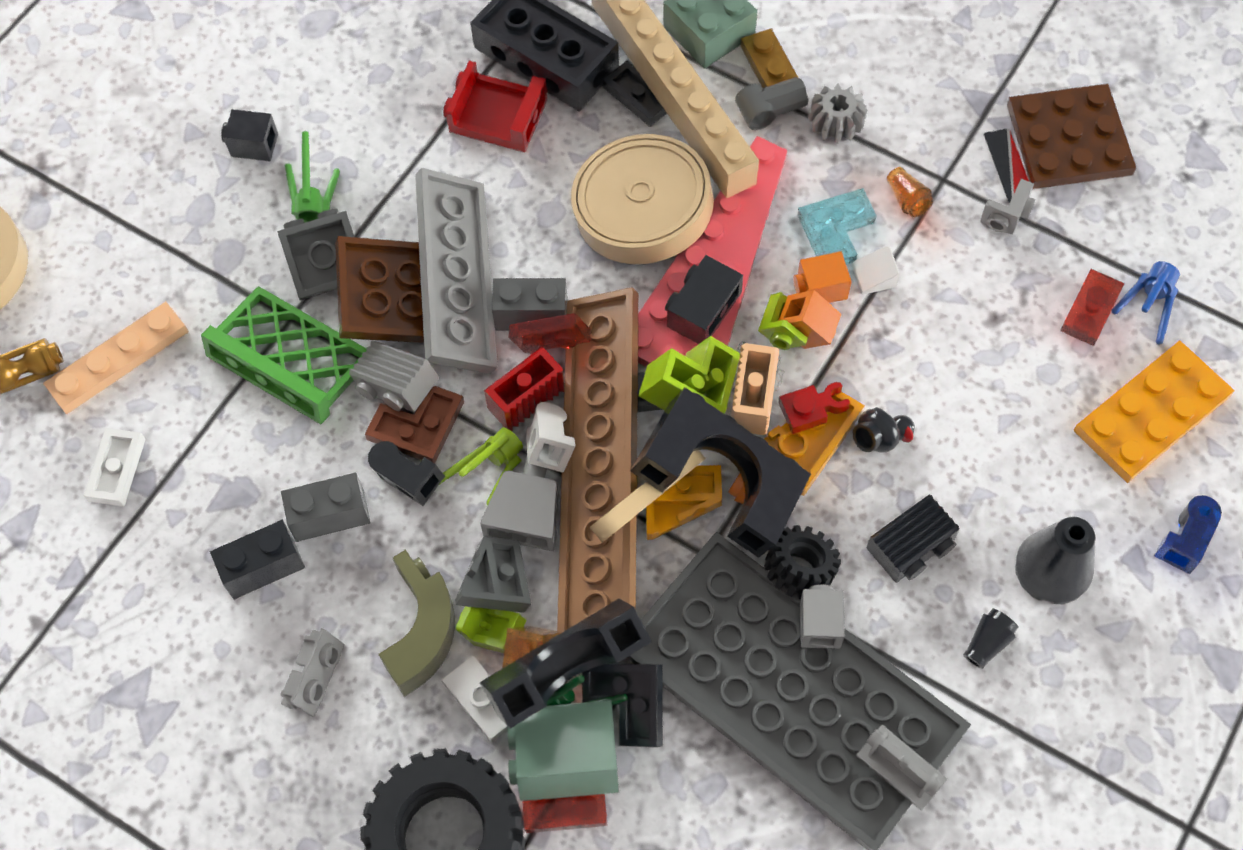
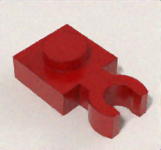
(808, 409)

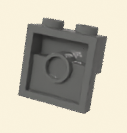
(312, 251)

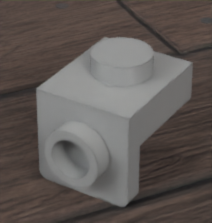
(1006, 218)

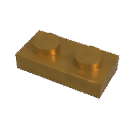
(767, 58)

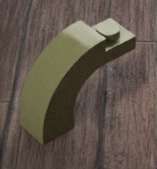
(427, 644)

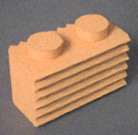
(755, 387)

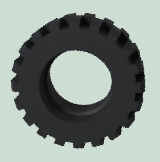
(439, 778)

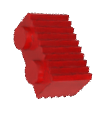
(523, 387)

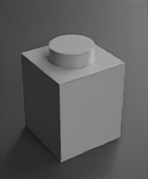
(821, 617)

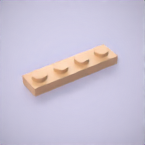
(115, 357)

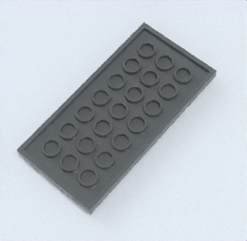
(794, 709)

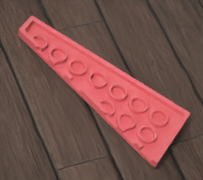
(730, 239)

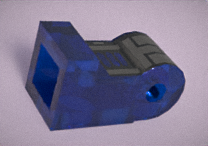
(1196, 530)

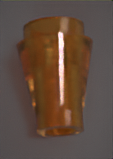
(910, 193)

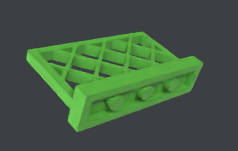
(264, 370)

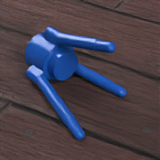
(1157, 284)

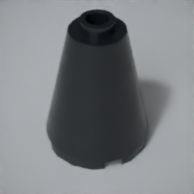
(1058, 561)

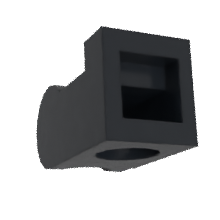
(411, 479)

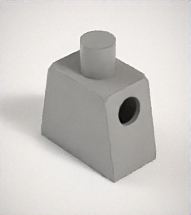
(524, 508)

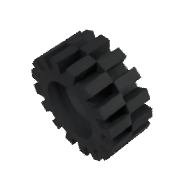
(808, 547)

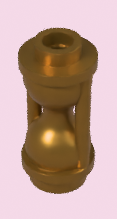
(38, 358)

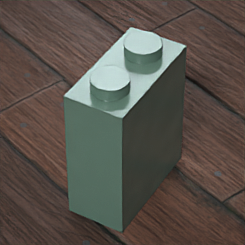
(564, 752)

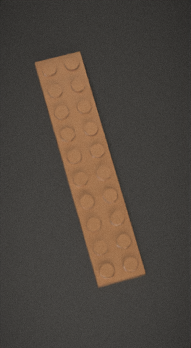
(603, 422)

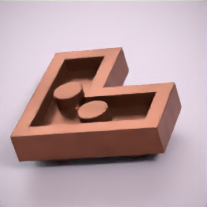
(420, 433)

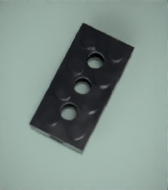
(548, 44)

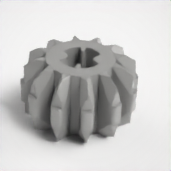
(837, 113)

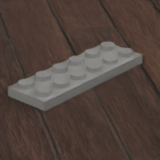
(455, 272)

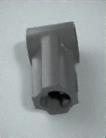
(762, 104)

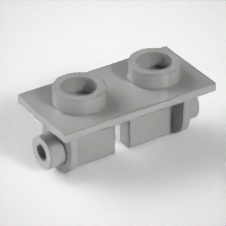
(319, 657)
(901, 767)

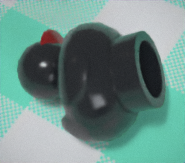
(881, 432)

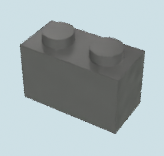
(527, 300)
(325, 507)

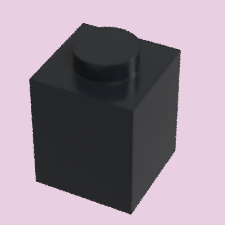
(250, 135)

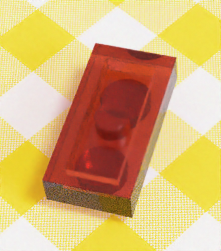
(1092, 307)
(550, 333)
(564, 813)

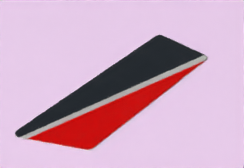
(1006, 160)

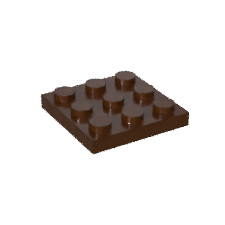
(1070, 136)
(379, 290)

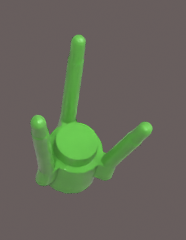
(308, 201)

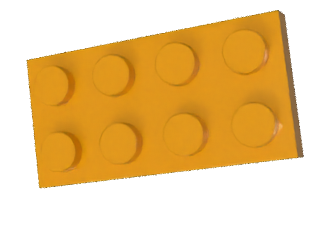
(1153, 411)

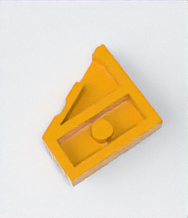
(685, 501)

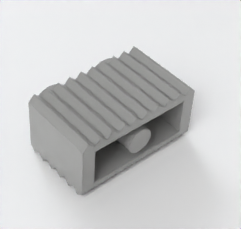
(393, 376)

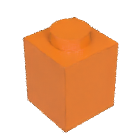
(825, 275)
(812, 317)

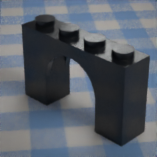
(769, 477)

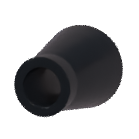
(990, 638)

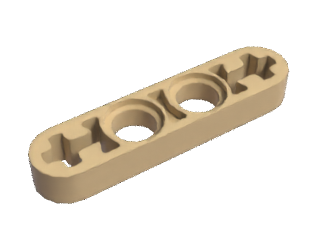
(636, 503)

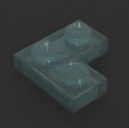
(831, 219)

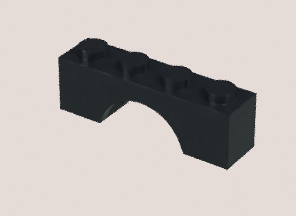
(598, 640)

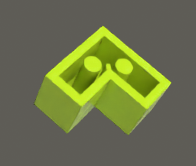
(704, 370)

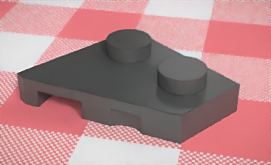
(495, 577)

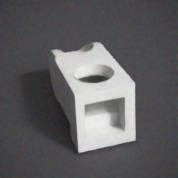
(546, 438)

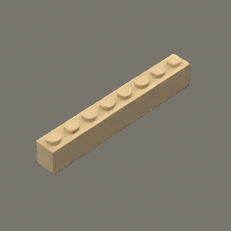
(681, 93)

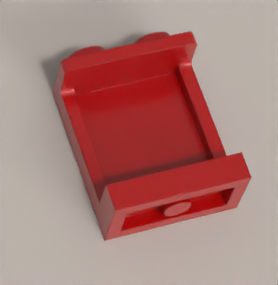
(495, 108)

